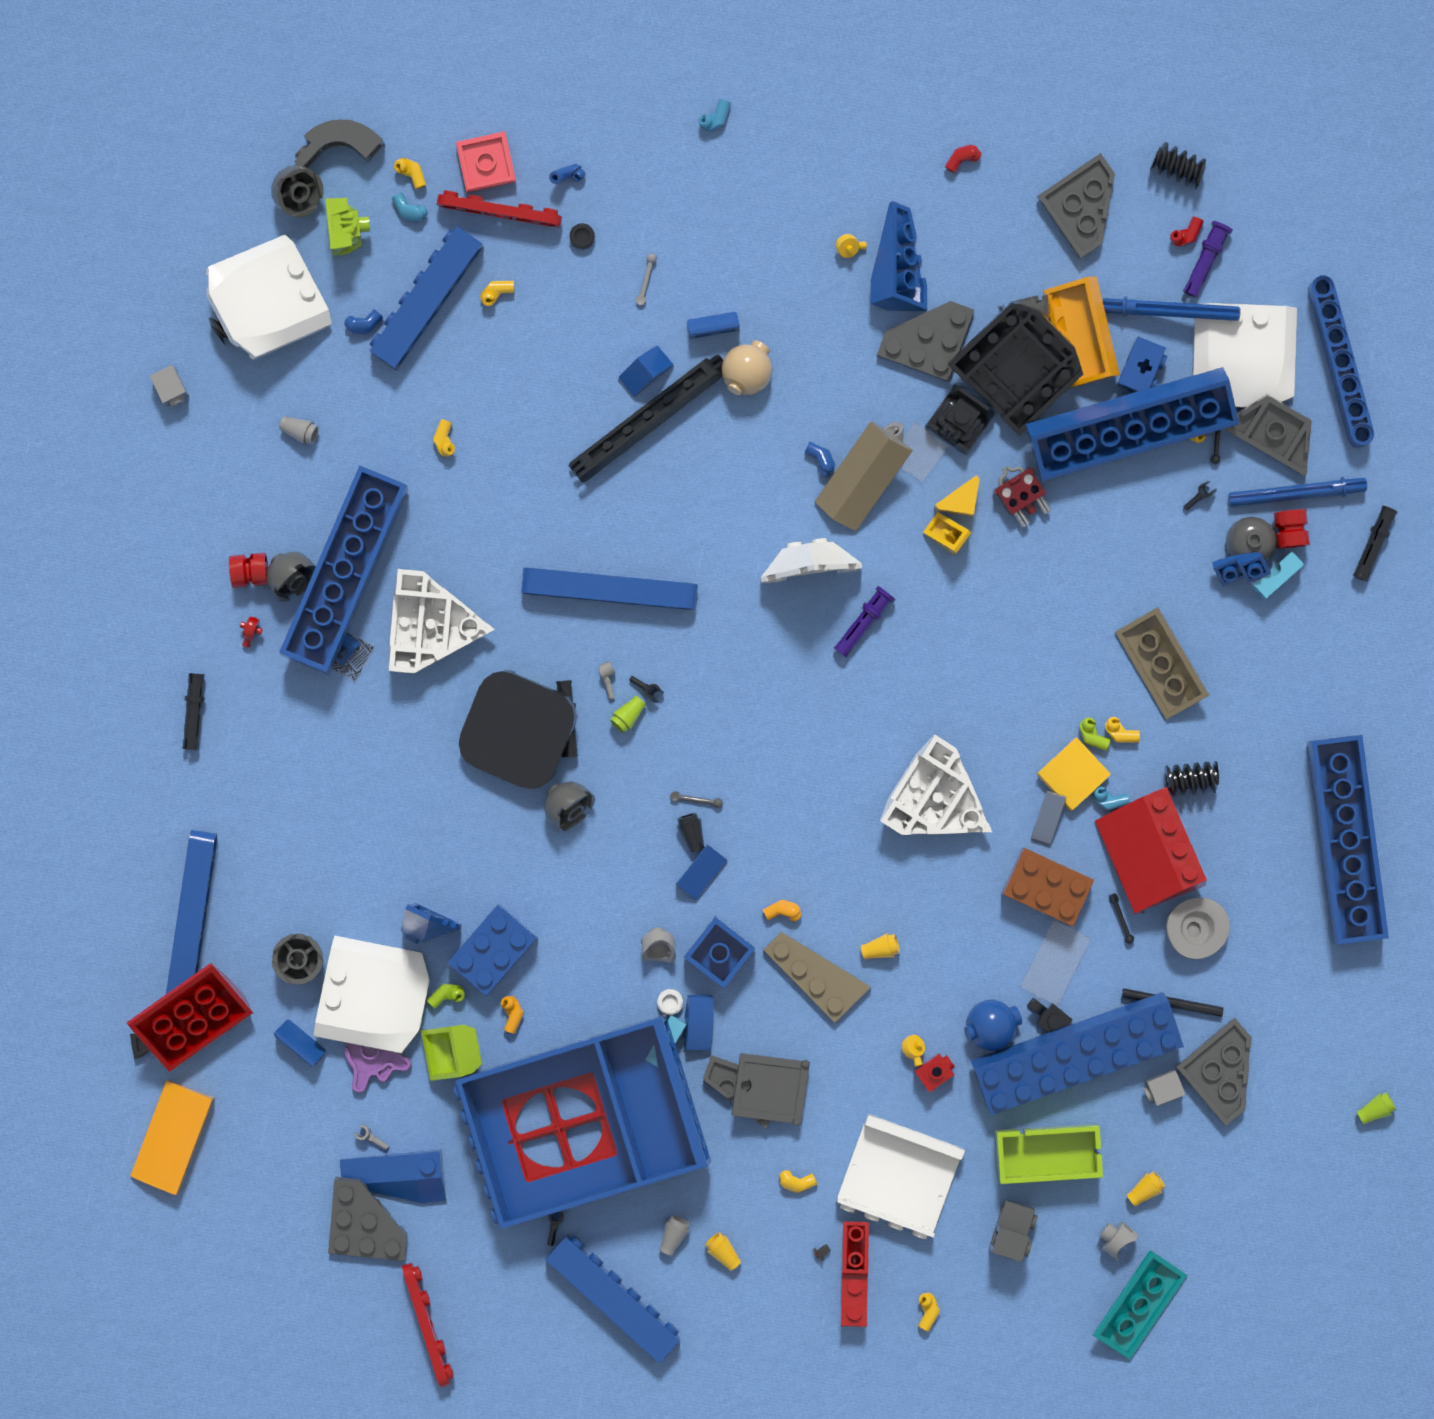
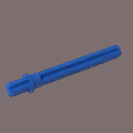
(1171, 309)
(1333, 488)

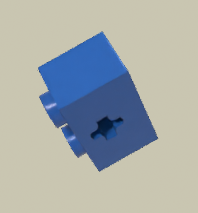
(1147, 352)

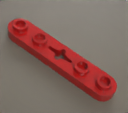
(476, 205)
(434, 1346)

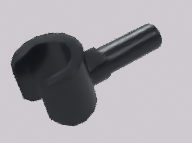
(1200, 495)
(649, 689)
(553, 1228)

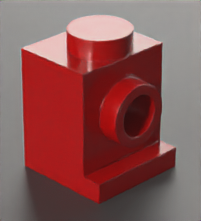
(925, 1074)

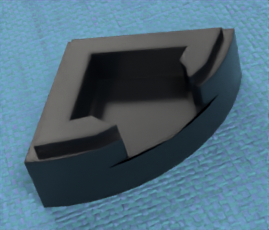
(138, 1047)

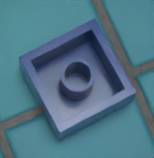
(719, 952)

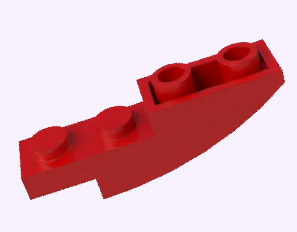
(854, 1274)

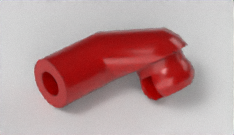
(964, 153)

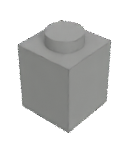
(169, 386)
(1163, 1088)

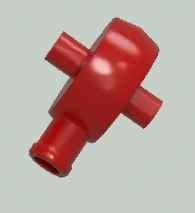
(250, 628)

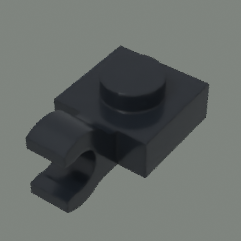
(1051, 1017)

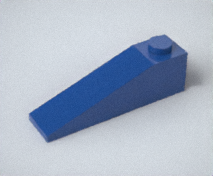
(424, 924)

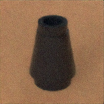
(691, 831)

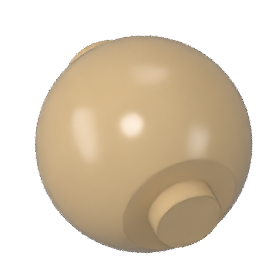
(747, 368)

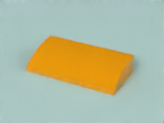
(1081, 318)
(172, 1137)

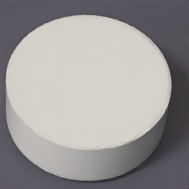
(670, 1001)

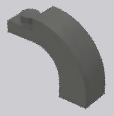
(339, 133)

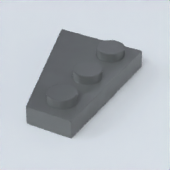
(722, 1076)

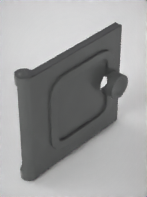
(775, 1089)

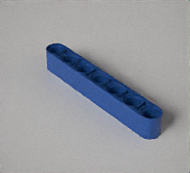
(1344, 349)
(609, 588)
(192, 907)

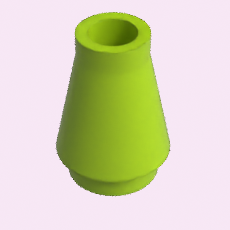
(626, 715)
(1378, 1108)

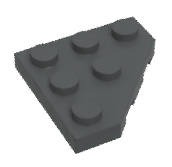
(1081, 204)
(928, 340)
(1221, 1070)
(363, 1224)

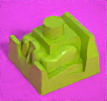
(344, 226)
(451, 1051)

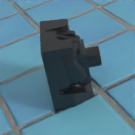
(960, 419)

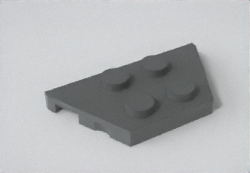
(1276, 431)

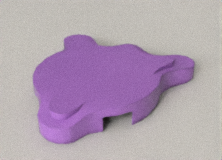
(372, 1061)

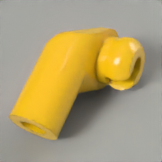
(1118, 732)

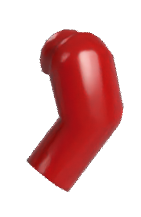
(1189, 235)

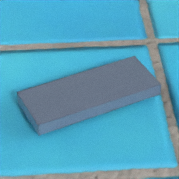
(1048, 817)

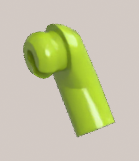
(1090, 734)
(446, 992)

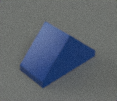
(645, 370)

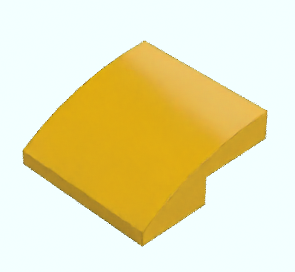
(1073, 773)

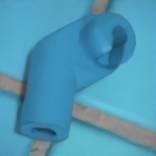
(717, 118)
(408, 211)
(1108, 801)

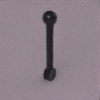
(1215, 458)
(1129, 939)

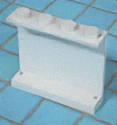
(899, 1176)

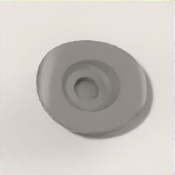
(1197, 928)

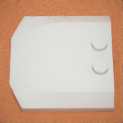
(266, 298)
(1253, 351)
(372, 995)

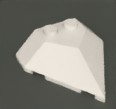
(809, 559)
(427, 623)
(935, 795)

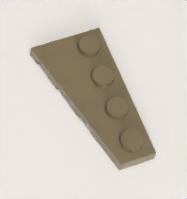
(819, 978)

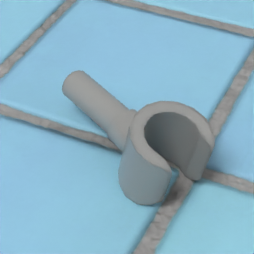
(605, 671)
(370, 1137)

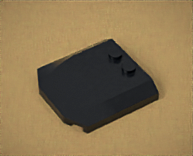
(1019, 364)

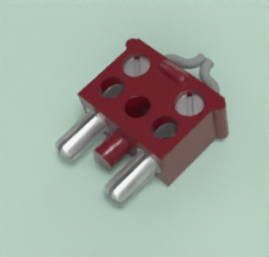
(1014, 487)

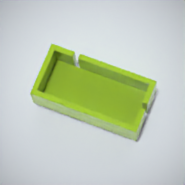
(1048, 1153)

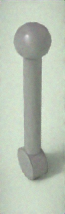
(641, 300)

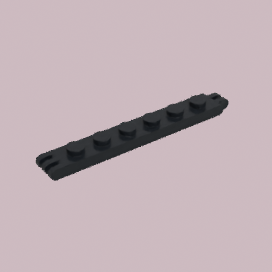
(647, 418)

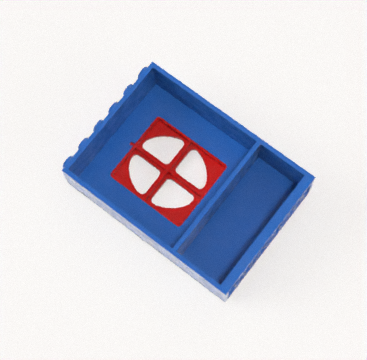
(642, 1108)

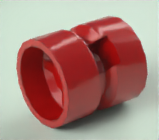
(1291, 528)
(248, 570)

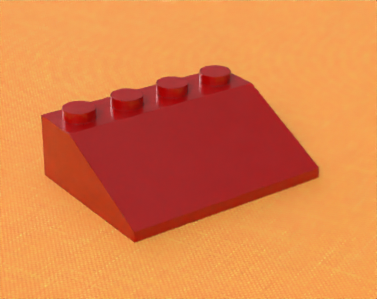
(1151, 851)
(191, 1016)

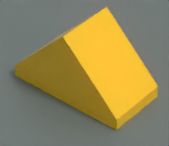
(962, 500)
(947, 533)

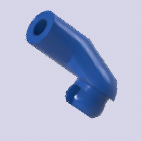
(567, 172)
(363, 325)
(824, 458)

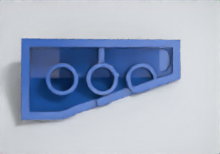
(896, 271)
(401, 1175)

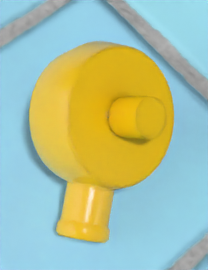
(848, 245)
(913, 1048)

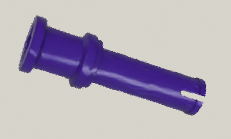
(1211, 248)
(871, 611)

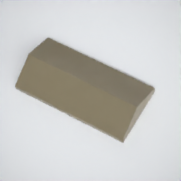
(863, 476)
(1162, 663)

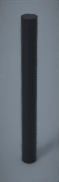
(1176, 1003)

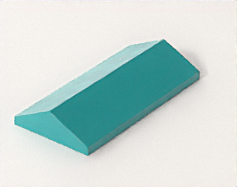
(1139, 1304)

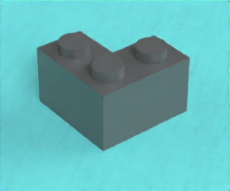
(1012, 1229)

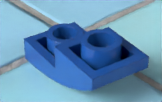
(1240, 566)
(699, 1022)

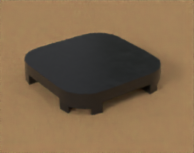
(517, 729)

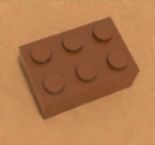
(1047, 886)

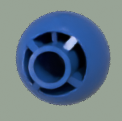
(992, 1024)

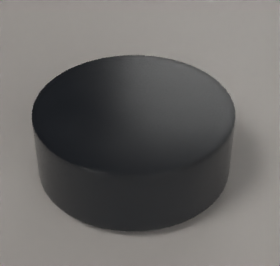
(582, 236)

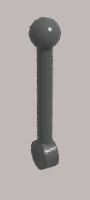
(717, 803)

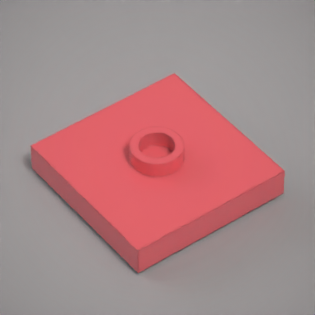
(486, 162)

